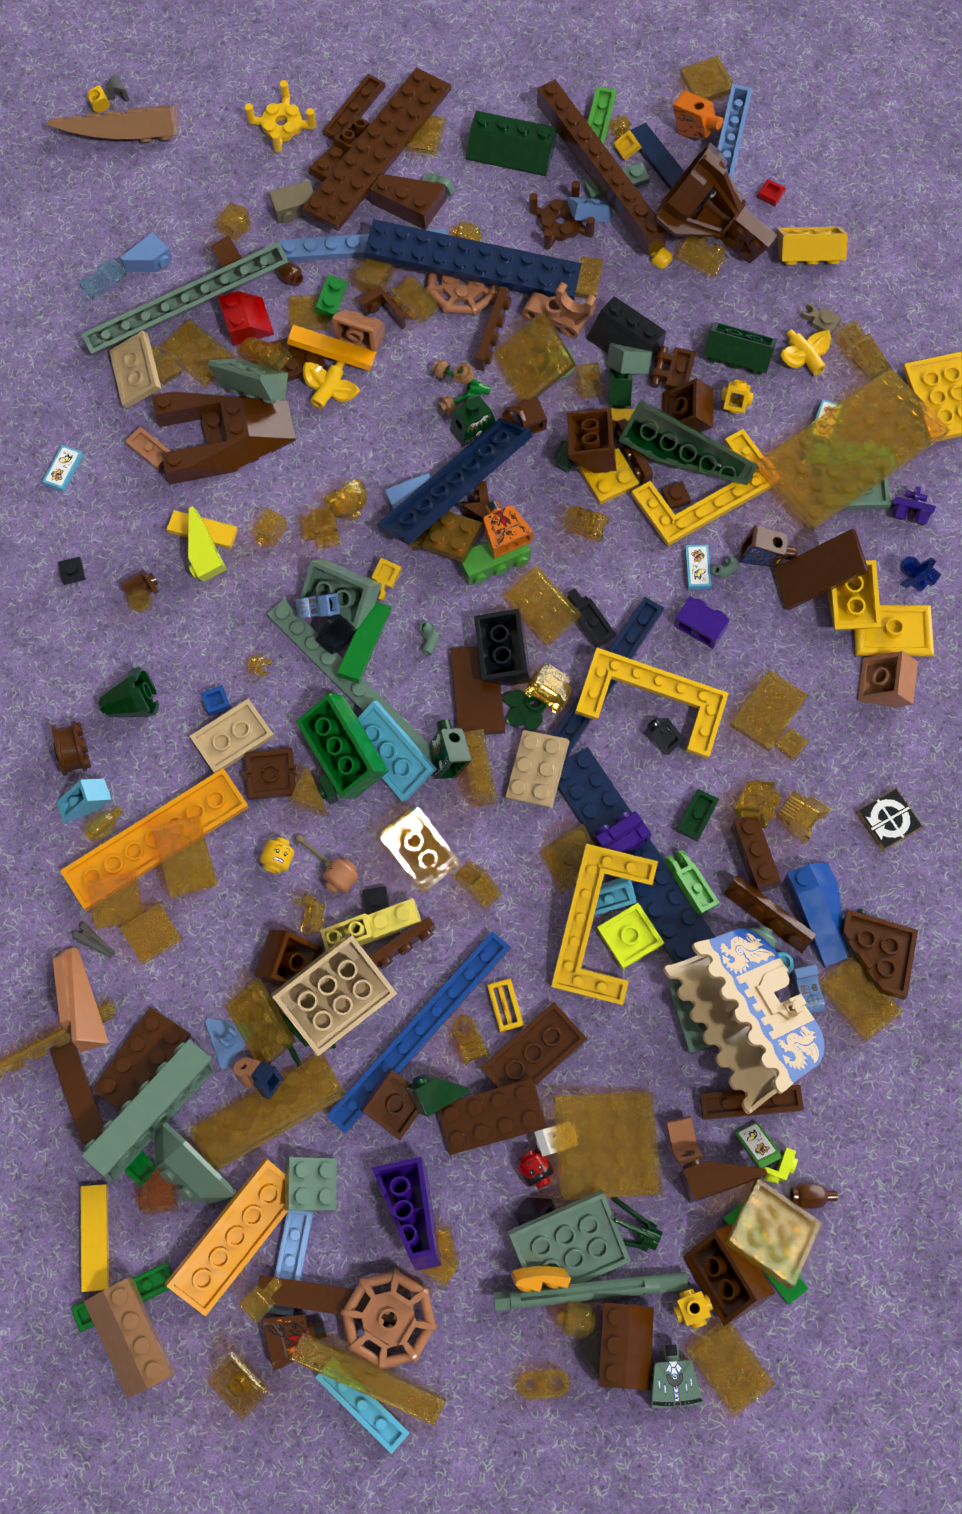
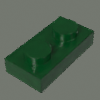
(697, 815)

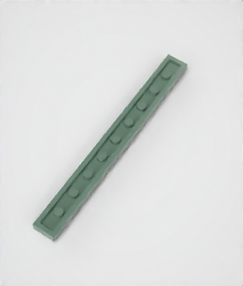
(360, 694)

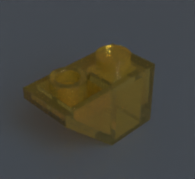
(448, 1258)

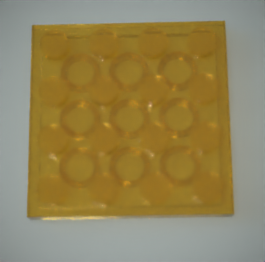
(607, 1145)

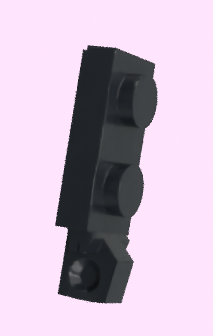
(591, 620)

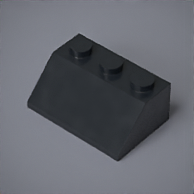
(626, 327)
(502, 648)

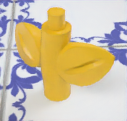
(807, 351)
(328, 384)

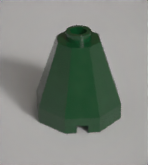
(130, 696)

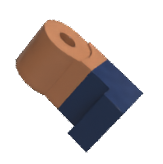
(258, 1074)

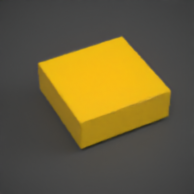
(627, 145)

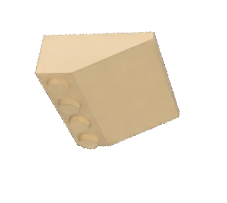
(333, 994)

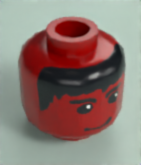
(535, 1169)

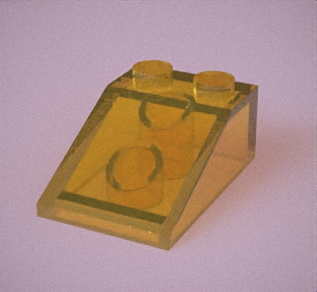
(418, 848)

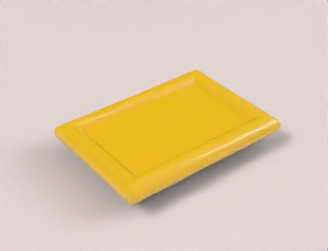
(903, 629)

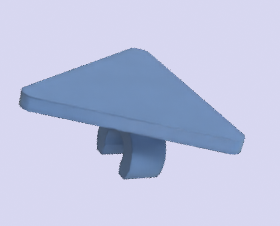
(225, 1040)

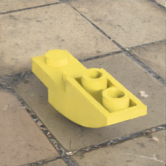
(375, 925)

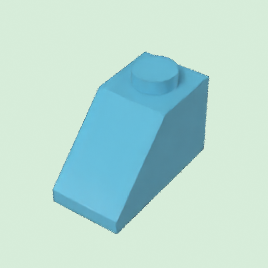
(83, 799)

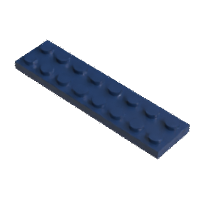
(454, 481)

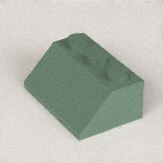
(250, 378)
(355, 592)

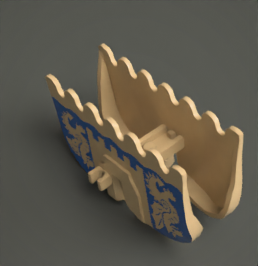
(735, 987)

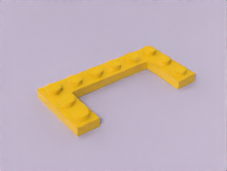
(675, 527)
(706, 699)
(568, 971)

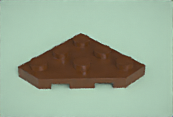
(882, 950)

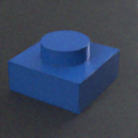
(215, 700)

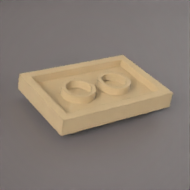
(135, 369)
(232, 736)
(537, 769)

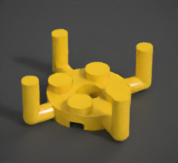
(281, 111)

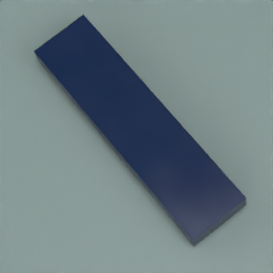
(657, 155)

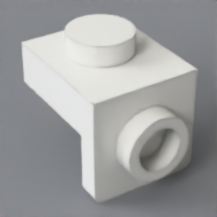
(546, 1141)

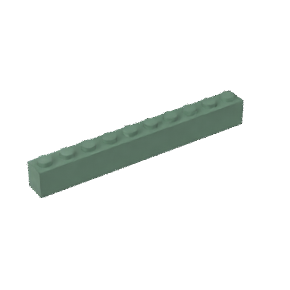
(185, 298)

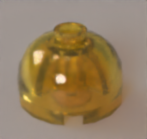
(348, 500)

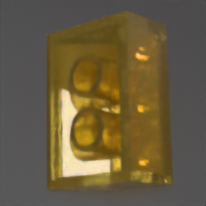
(184, 856)

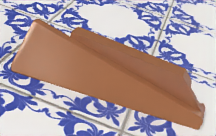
(76, 1001)

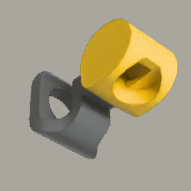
(100, 97)

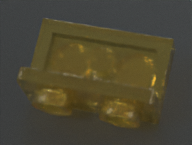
(702, 255)
(758, 800)

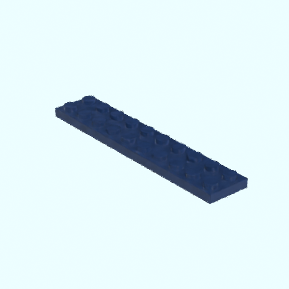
(470, 259)
(664, 903)

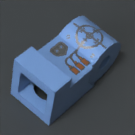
(317, 605)
(807, 984)

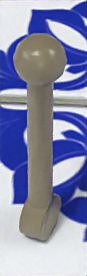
(299, 838)

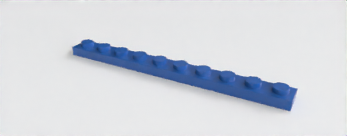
(421, 1028)

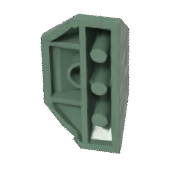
(188, 1169)

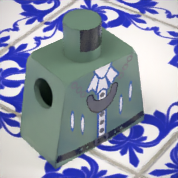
(674, 1381)

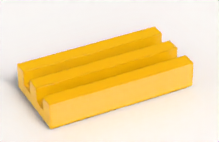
(510, 1026)

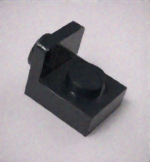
(664, 734)

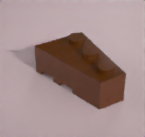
(408, 198)

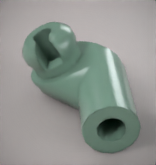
(430, 635)

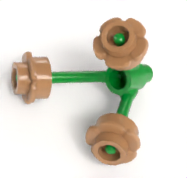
(462, 374)

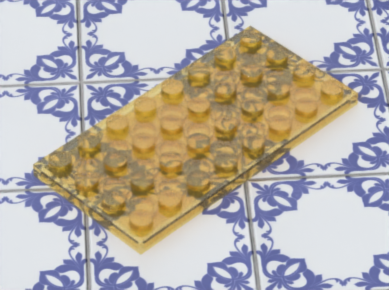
(851, 448)

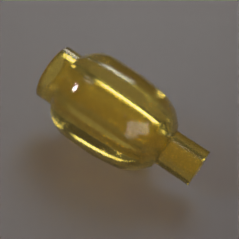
(102, 824)

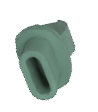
(435, 177)

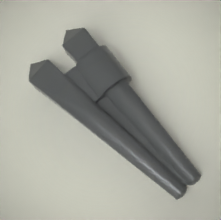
(91, 939)

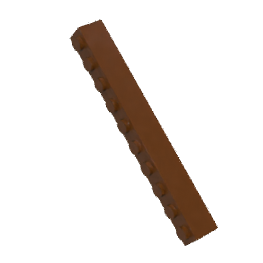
(601, 167)

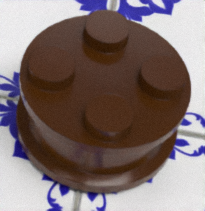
(70, 747)

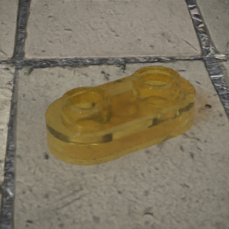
(543, 1382)

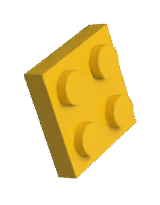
(613, 483)

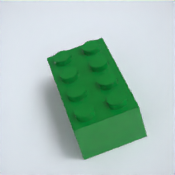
(342, 746)

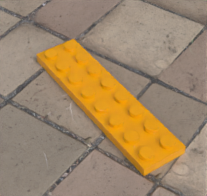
(134, 849)

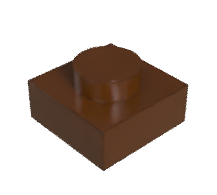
(676, 495)

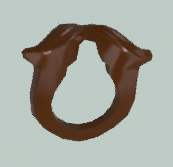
(517, 410)

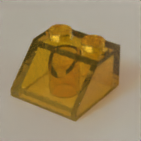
(565, 856)

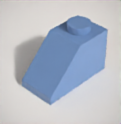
(147, 256)

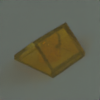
(239, 1385)

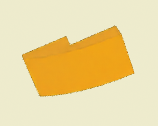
(533, 1277)

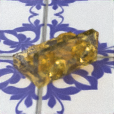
(415, 298)

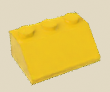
(812, 244)

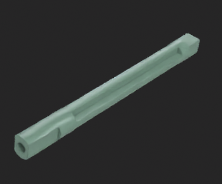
(591, 1291)

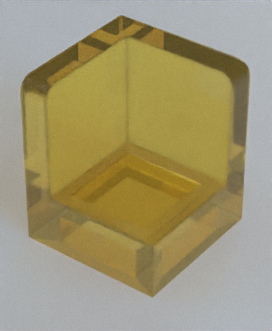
(588, 380)

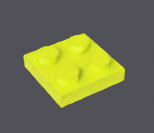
(630, 936)

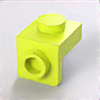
(785, 1166)

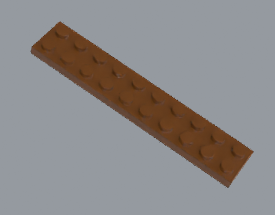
(376, 149)

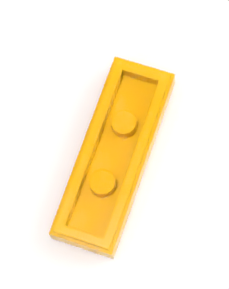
(221, 533)

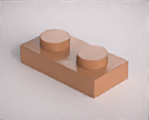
(147, 447)

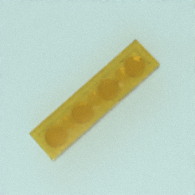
(264, 353)

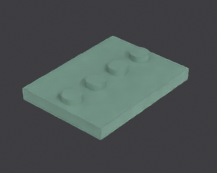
(573, 1238)

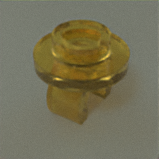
(622, 125)
(255, 665)

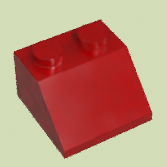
(245, 316)

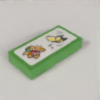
(758, 1145)

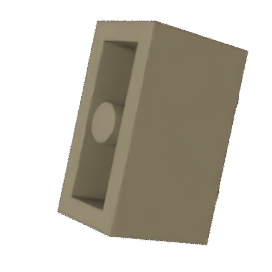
(289, 201)

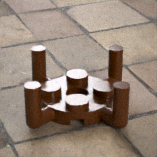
(560, 209)

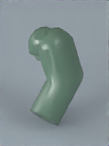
(724, 571)

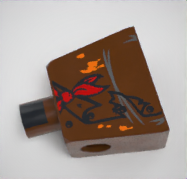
(284, 1333)

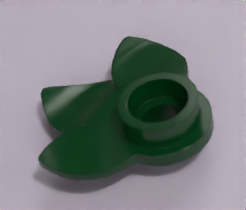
(522, 711)

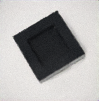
(72, 570)
(375, 899)

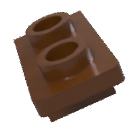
(376, 299)

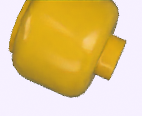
(661, 258)

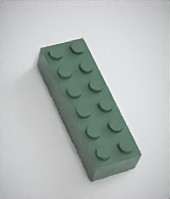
(152, 1107)

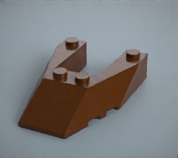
(234, 428)

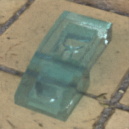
(106, 277)

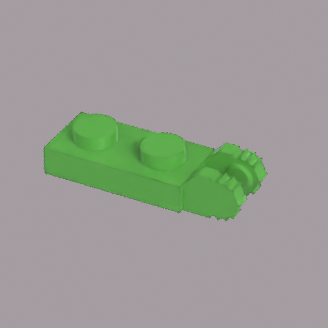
(691, 883)

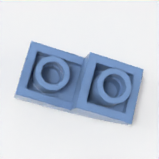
(402, 491)

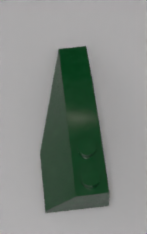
(682, 446)

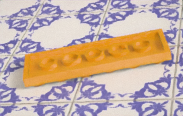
(231, 1239)

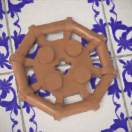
(457, 292)
(373, 1323)

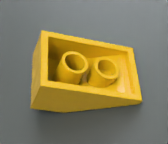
(857, 602)

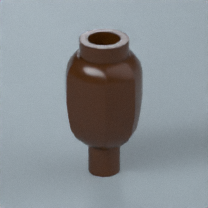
(290, 274)
(811, 1195)

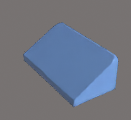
(589, 207)

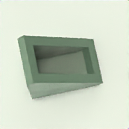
(628, 359)

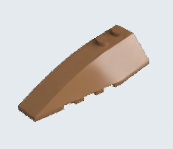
(133, 124)

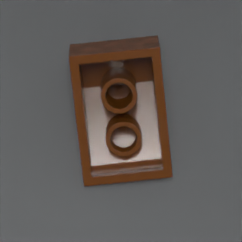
(712, 1178)

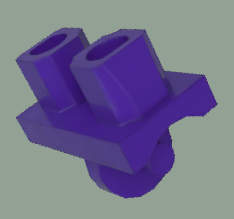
(922, 510)

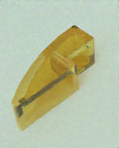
(862, 349)

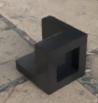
(335, 634)
(533, 1208)

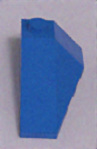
(819, 906)

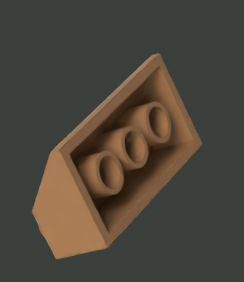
(129, 1337)

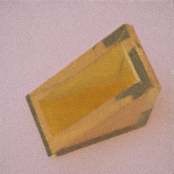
(307, 795)
(478, 884)

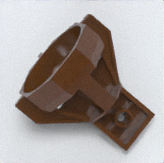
(722, 212)

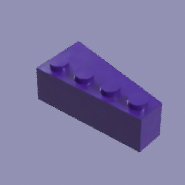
(410, 1204)

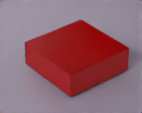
(771, 192)

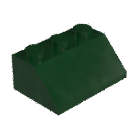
(739, 348)

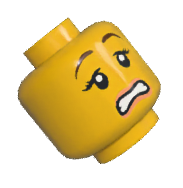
(277, 855)

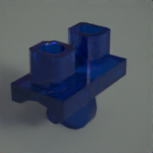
(918, 573)

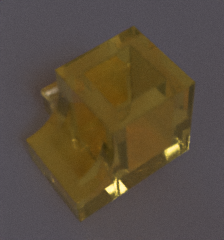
(321, 526)

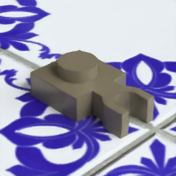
(821, 319)

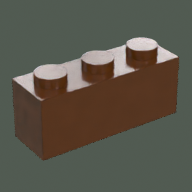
(755, 853)

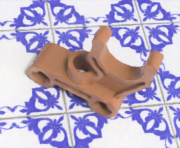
(570, 314)

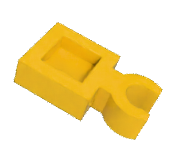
(387, 575)

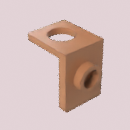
(683, 1140)

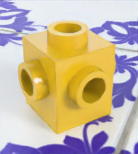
(737, 404)
(683, 1312)

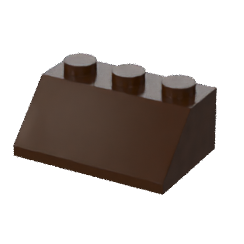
(592, 440)
(727, 1277)
(625, 1346)

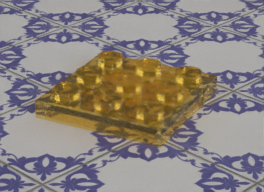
(535, 358)
(773, 1233)

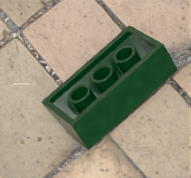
(511, 143)

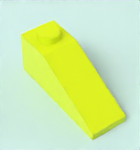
(201, 549)

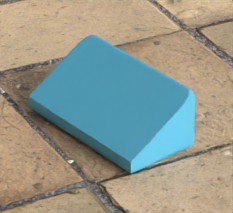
(615, 895)

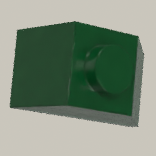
(619, 389)
(433, 1093)

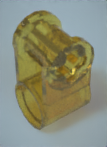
(587, 523)
(469, 1041)

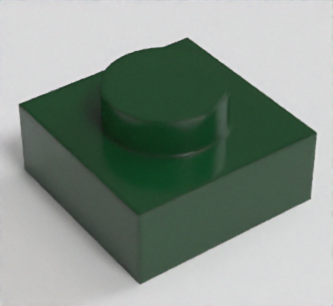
(326, 789)

